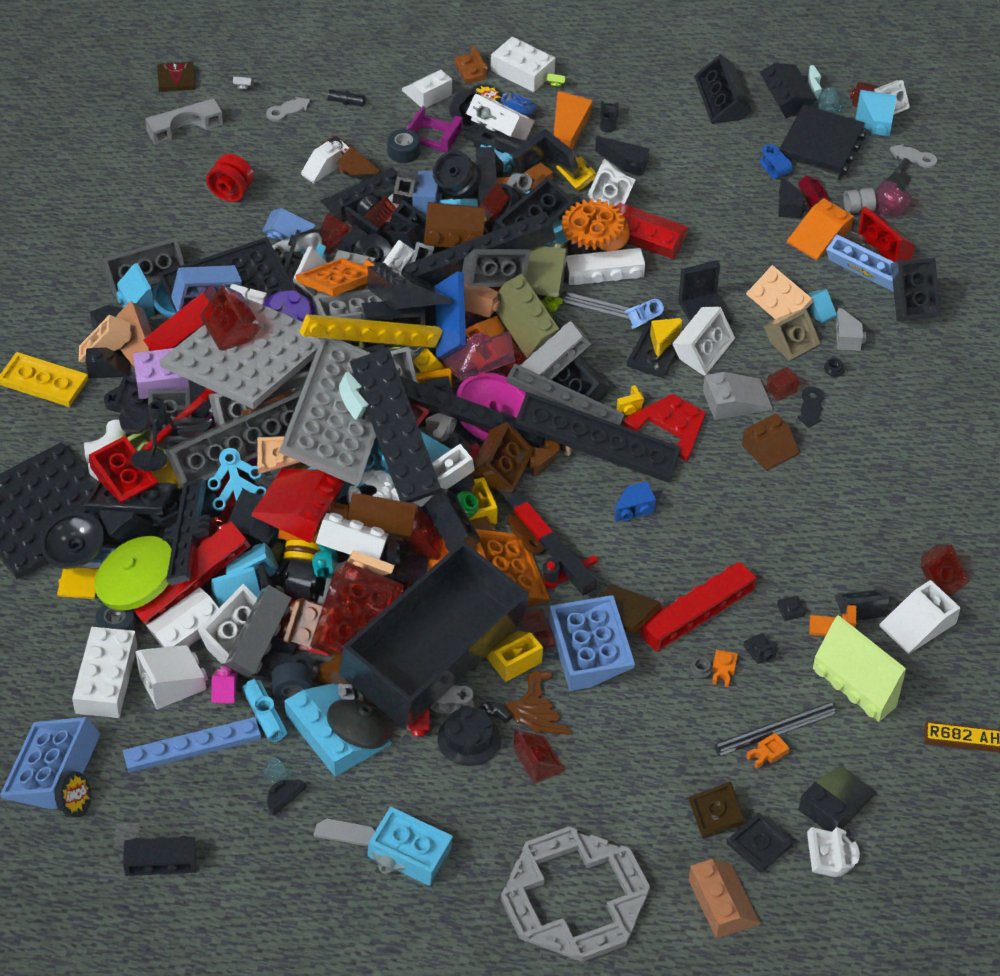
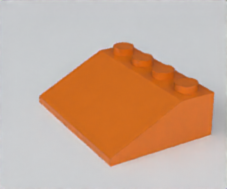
(510, 556)

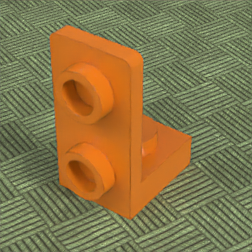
(821, 624)

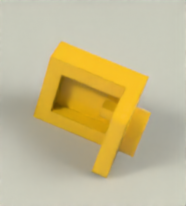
(632, 403)

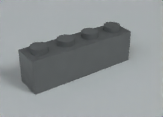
(258, 631)

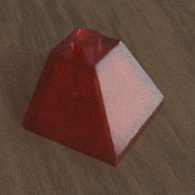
(424, 536)
(944, 569)

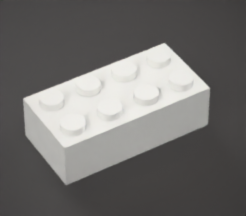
(105, 672)

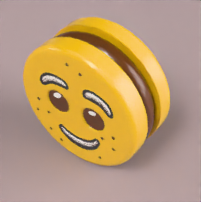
(300, 549)

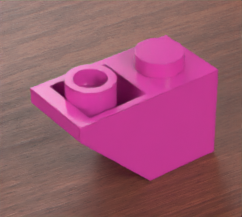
(224, 685)

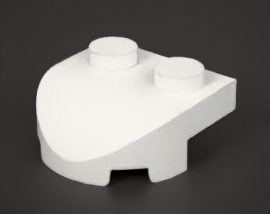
(831, 852)

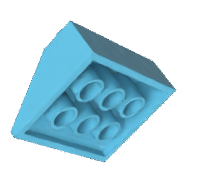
(309, 715)

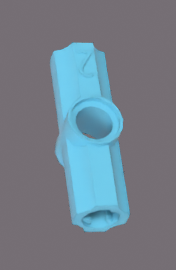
(267, 719)

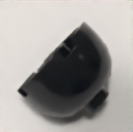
(460, 104)

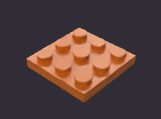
(335, 277)

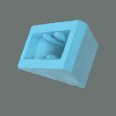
(822, 307)

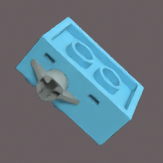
(409, 846)

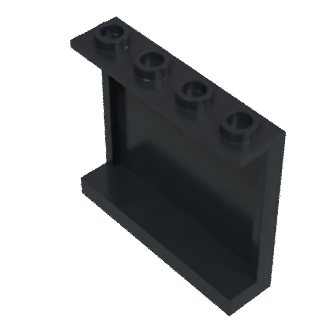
(824, 139)

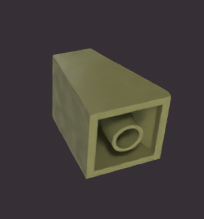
(547, 269)

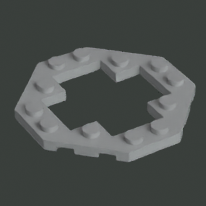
(556, 934)

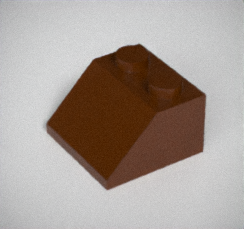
(770, 442)

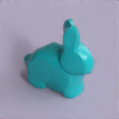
(325, 561)

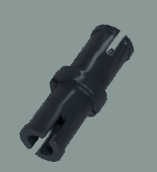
(346, 97)

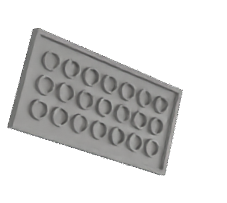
(321, 426)

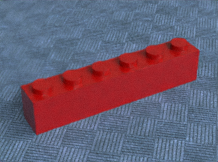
(208, 560)
(698, 606)

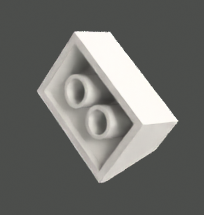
(704, 339)
(351, 535)
(181, 622)
(225, 625)

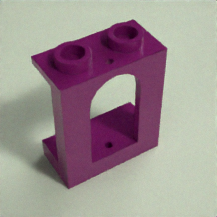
(452, 130)

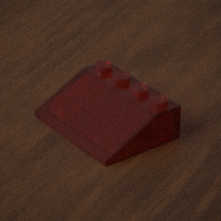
(350, 605)

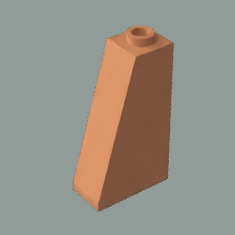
(138, 327)

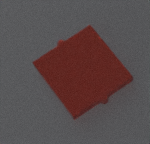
(494, 202)

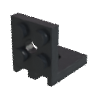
(544, 149)
(695, 294)

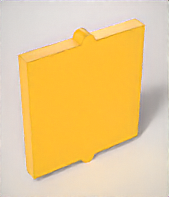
(77, 583)

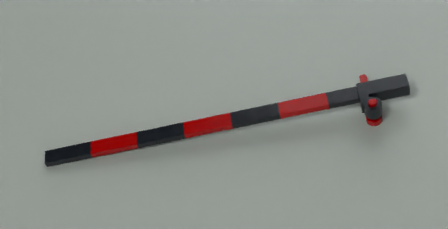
(563, 563)

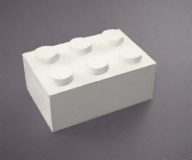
(522, 64)

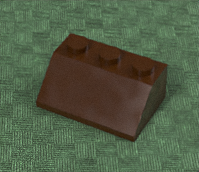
(452, 224)
(502, 458)
(383, 513)

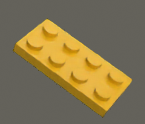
(43, 379)

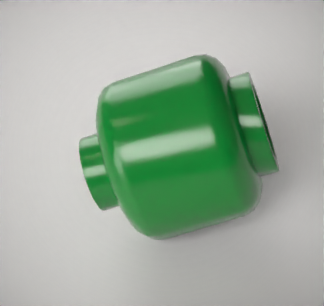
(468, 502)

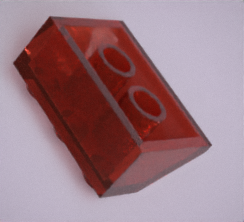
(230, 319)

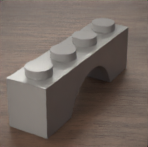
(203, 114)

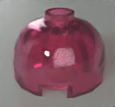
(891, 200)

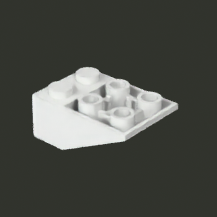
(921, 617)

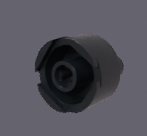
(302, 580)

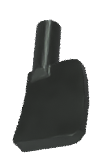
(899, 176)

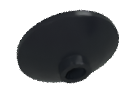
(373, 243)

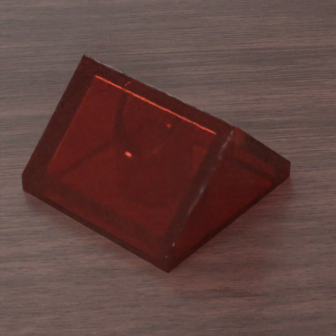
(536, 756)

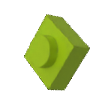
(556, 80)

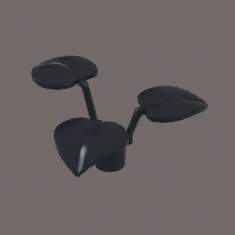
(136, 422)

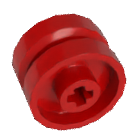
(230, 177)

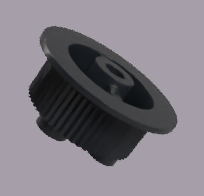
(468, 737)

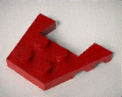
(673, 416)

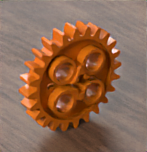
(593, 224)

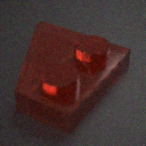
(332, 231)

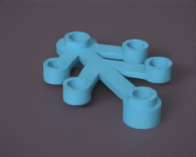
(236, 482)

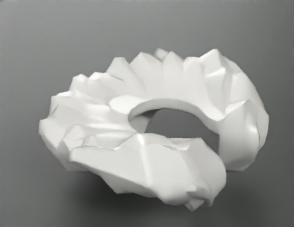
(378, 479)

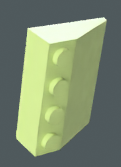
(860, 669)

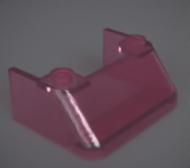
(480, 352)

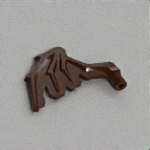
(535, 711)

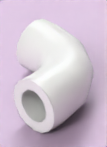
(304, 241)
(113, 433)

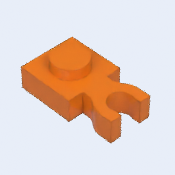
(724, 665)
(768, 749)

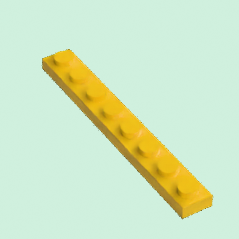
(370, 331)

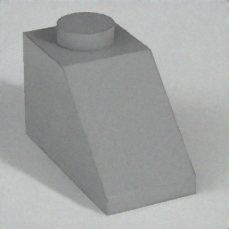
(848, 332)

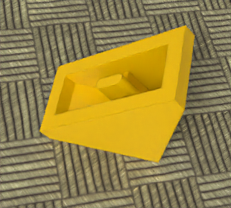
(664, 333)

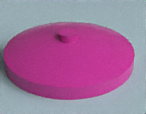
(492, 392)

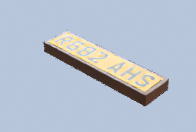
(962, 736)

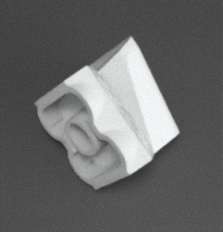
(610, 185)

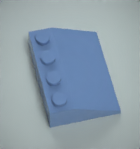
(590, 641)
(46, 755)

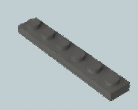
(546, 388)

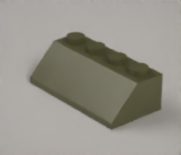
(525, 315)

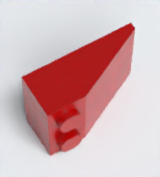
(116, 473)

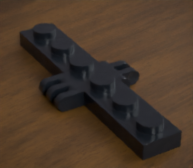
(186, 531)

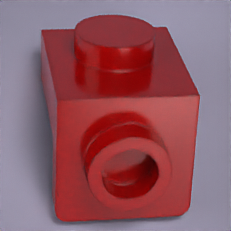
(420, 726)

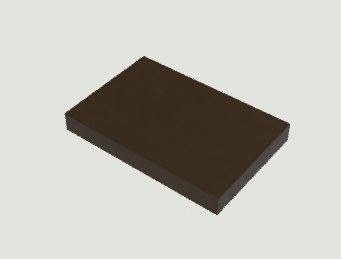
(632, 607)

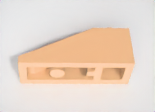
(110, 333)

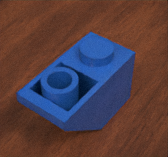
(635, 502)

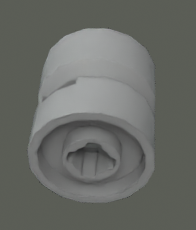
(855, 200)

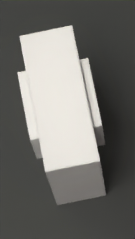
(896, 88)

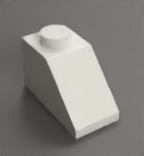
(321, 162)

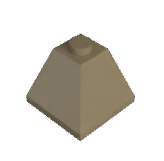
(792, 333)

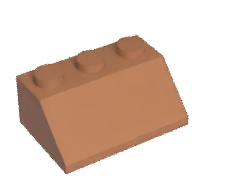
(722, 897)

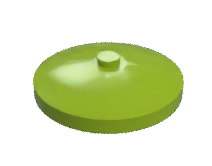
(133, 573)

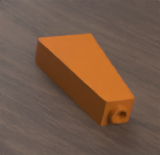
(571, 117)

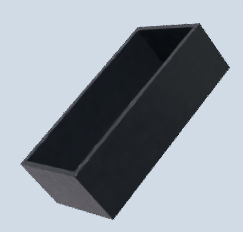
(433, 634)

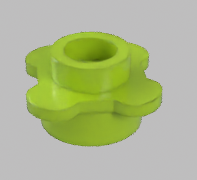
(551, 302)

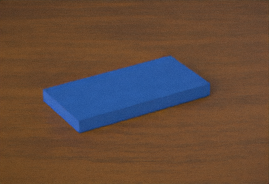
(451, 316)

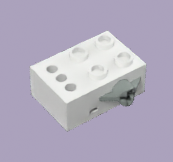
(499, 117)

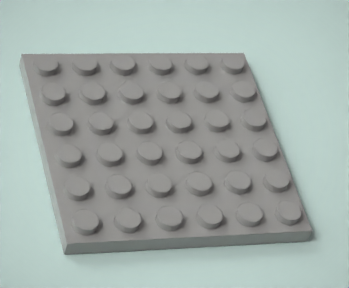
(249, 370)

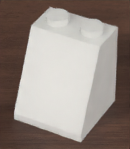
(170, 674)

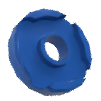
(518, 103)

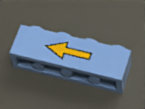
(861, 261)

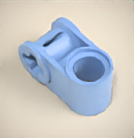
(641, 313)

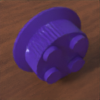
(291, 304)

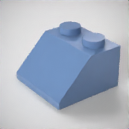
(284, 223)

